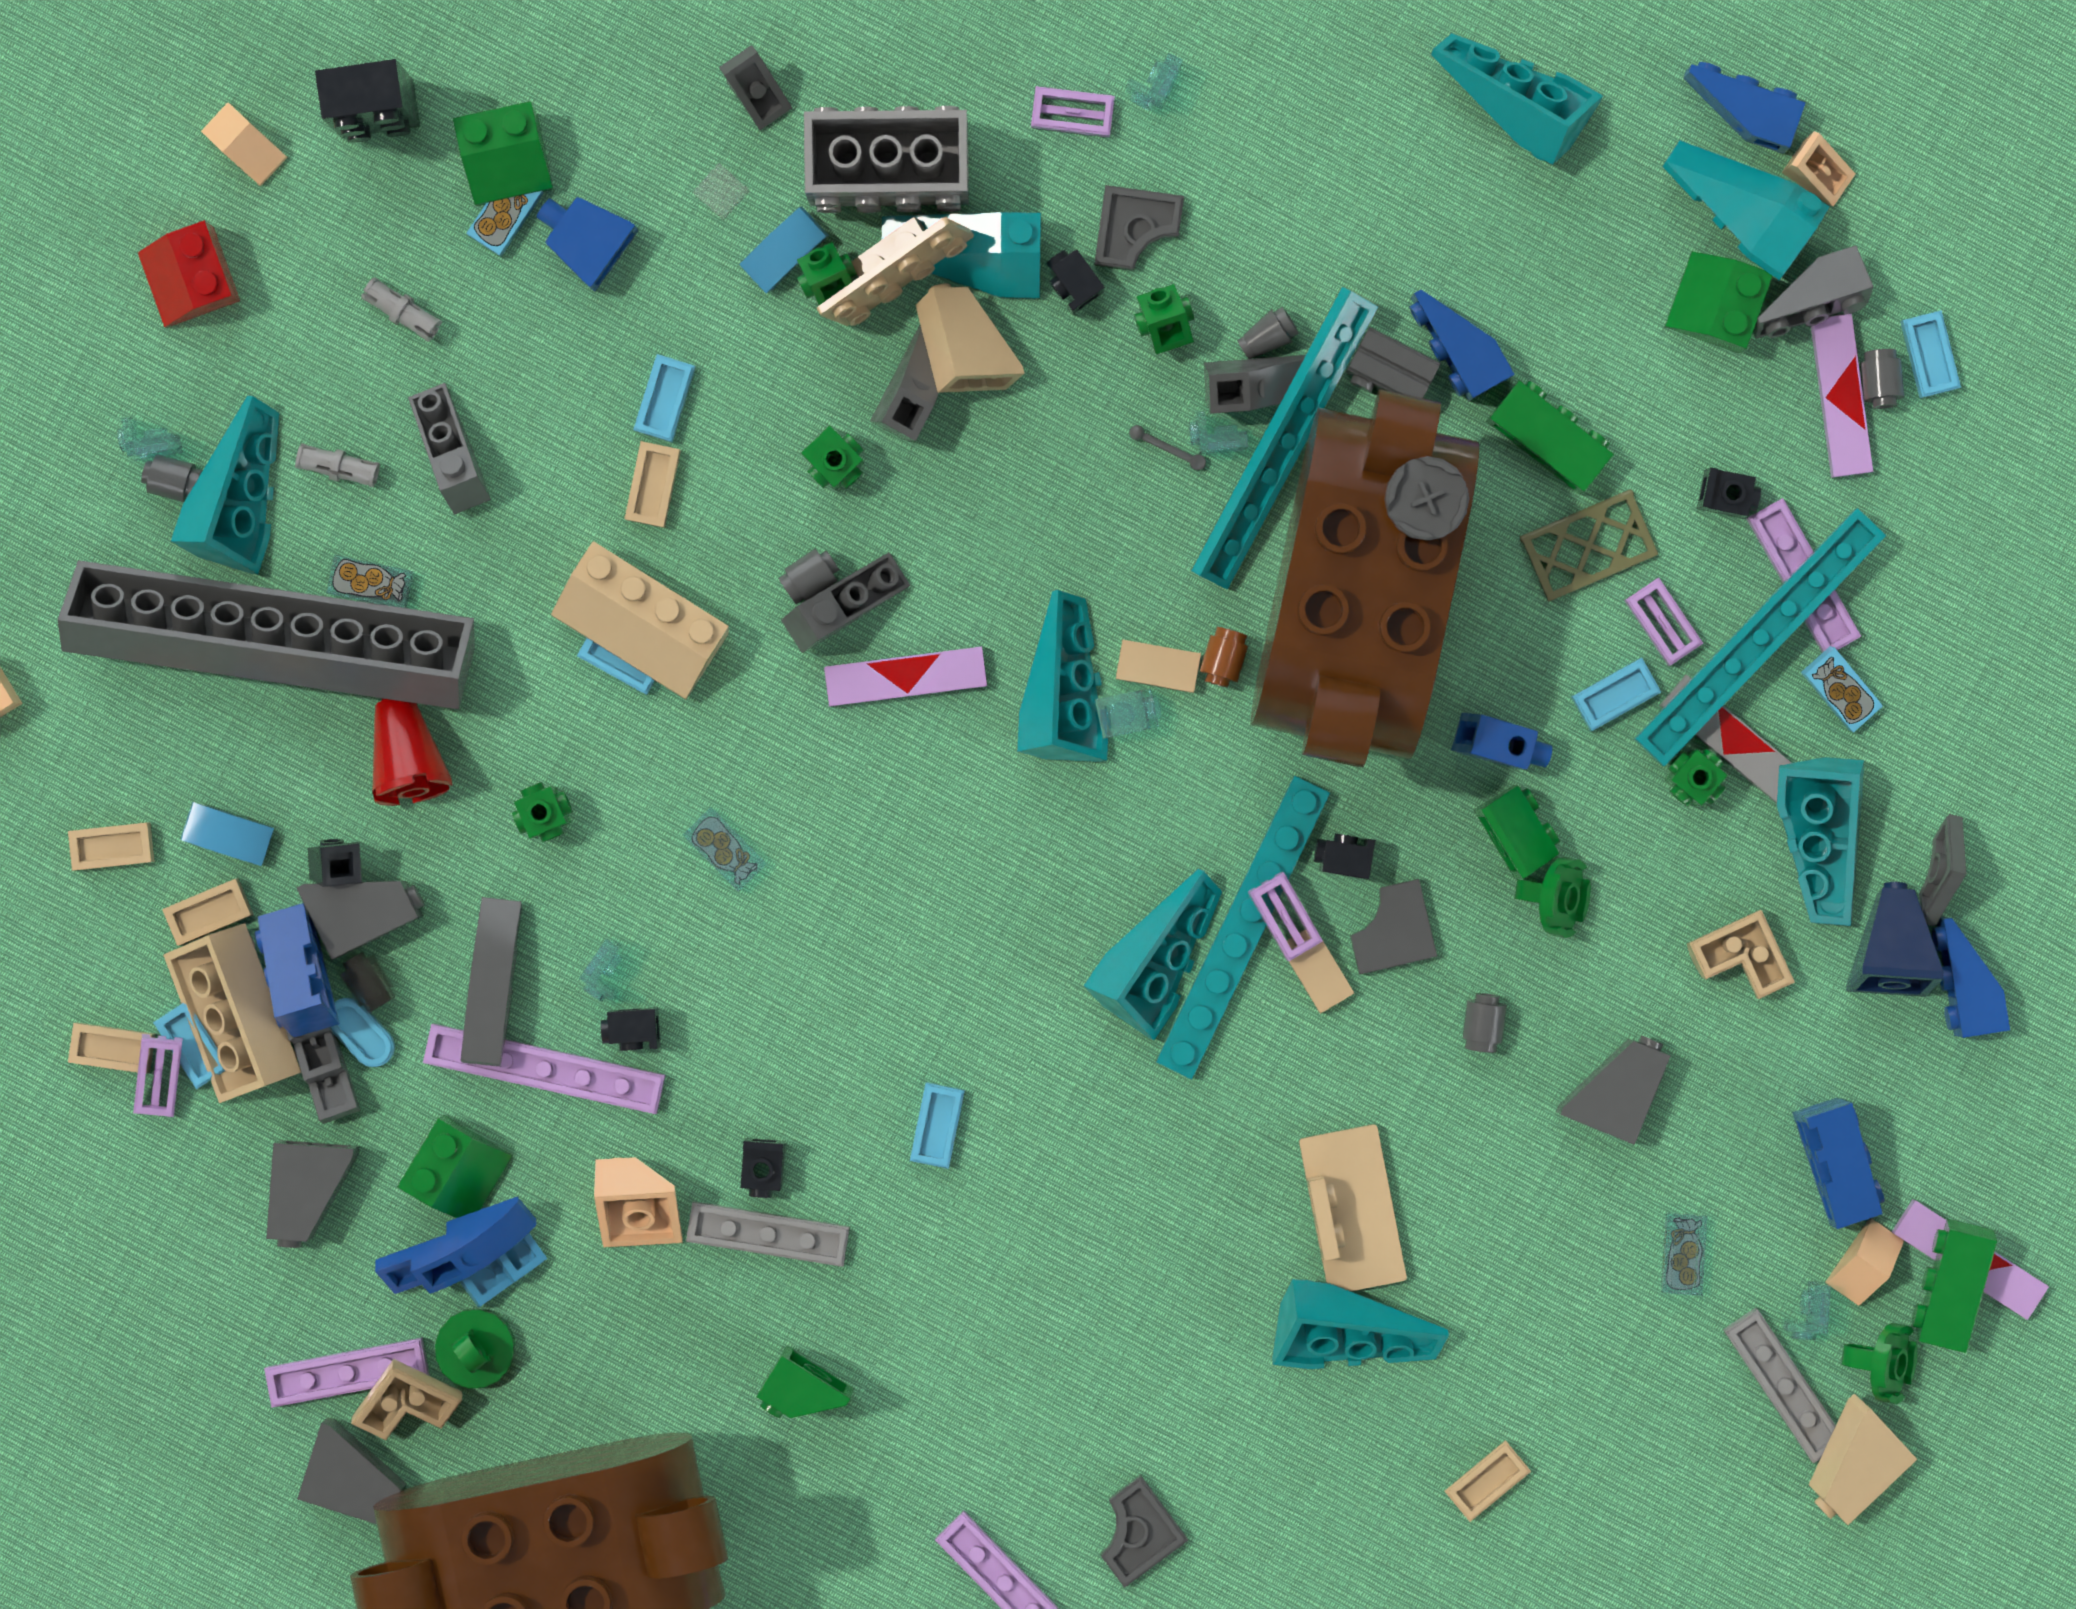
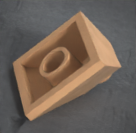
(635, 1204)

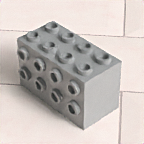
(886, 158)

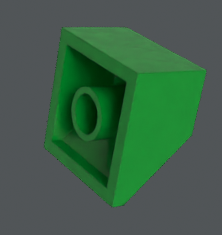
(503, 153)
(1719, 301)
(1518, 831)
(454, 1169)
(801, 1387)

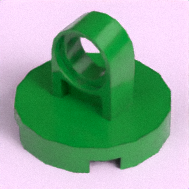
(1561, 896)
(475, 1348)
(1890, 1361)

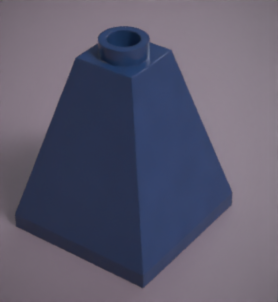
(1896, 947)

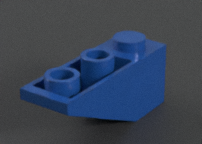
(1753, 112)
(1469, 352)
(1974, 994)

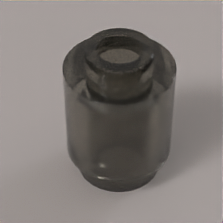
(367, 982)

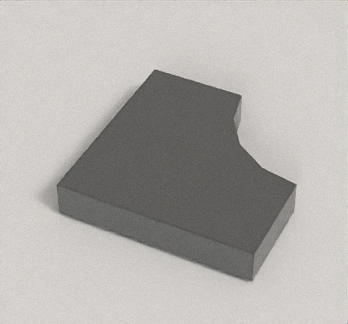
(1132, 222)
(1945, 870)
(1397, 932)
(1142, 1533)

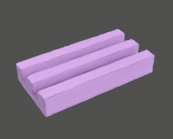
(1086, 129)
(1682, 650)
(1268, 887)
(161, 1044)

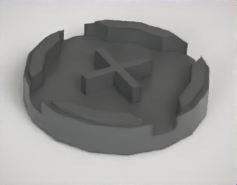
(1426, 498)

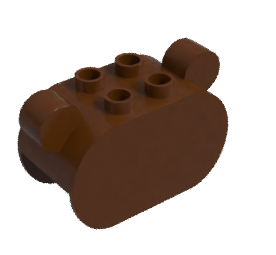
(1356, 598)
(554, 1532)

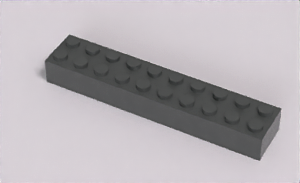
(267, 634)

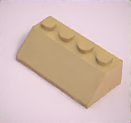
(639, 620)
(230, 996)

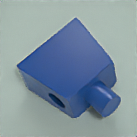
(586, 238)
(1489, 740)

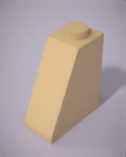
(964, 343)
(1858, 1462)

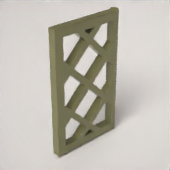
(1618, 561)

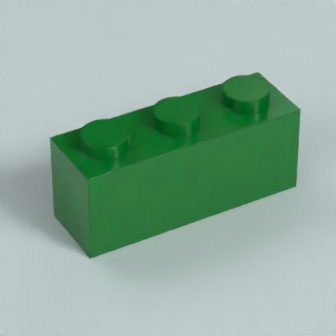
(1551, 436)
(1954, 1285)

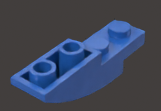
(465, 1249)

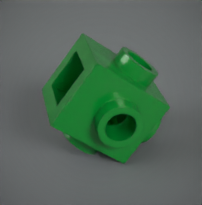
(825, 273)
(1164, 318)
(823, 448)
(1682, 773)
(557, 812)

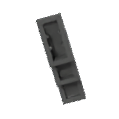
(491, 982)
(326, 1074)

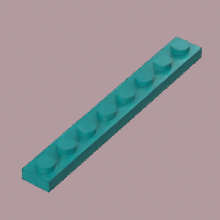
(1284, 438)
(1759, 637)
(1241, 929)

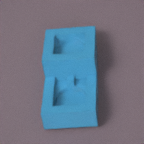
(781, 248)
(227, 833)
(504, 1271)

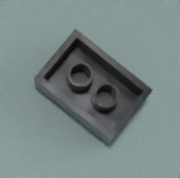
(368, 100)

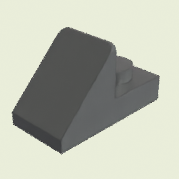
(755, 87)

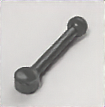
(1196, 462)

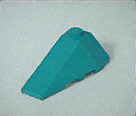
(1529, 106)
(1760, 209)
(999, 257)
(228, 503)
(1059, 701)
(1822, 823)
(1145, 967)
(1333, 1324)

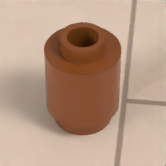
(1224, 657)

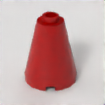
(405, 756)

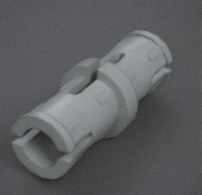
(401, 309)
(337, 465)

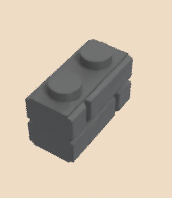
(1390, 366)

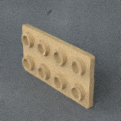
(892, 264)
(1353, 1208)

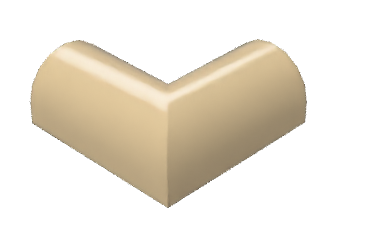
(1743, 942)
(402, 1392)

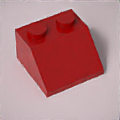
(188, 273)

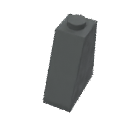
(359, 912)
(1619, 1090)
(304, 1186)
(346, 1474)

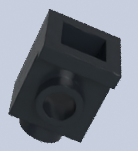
(1074, 279)
(1714, 497)
(1345, 856)
(335, 863)
(632, 1028)
(768, 1152)

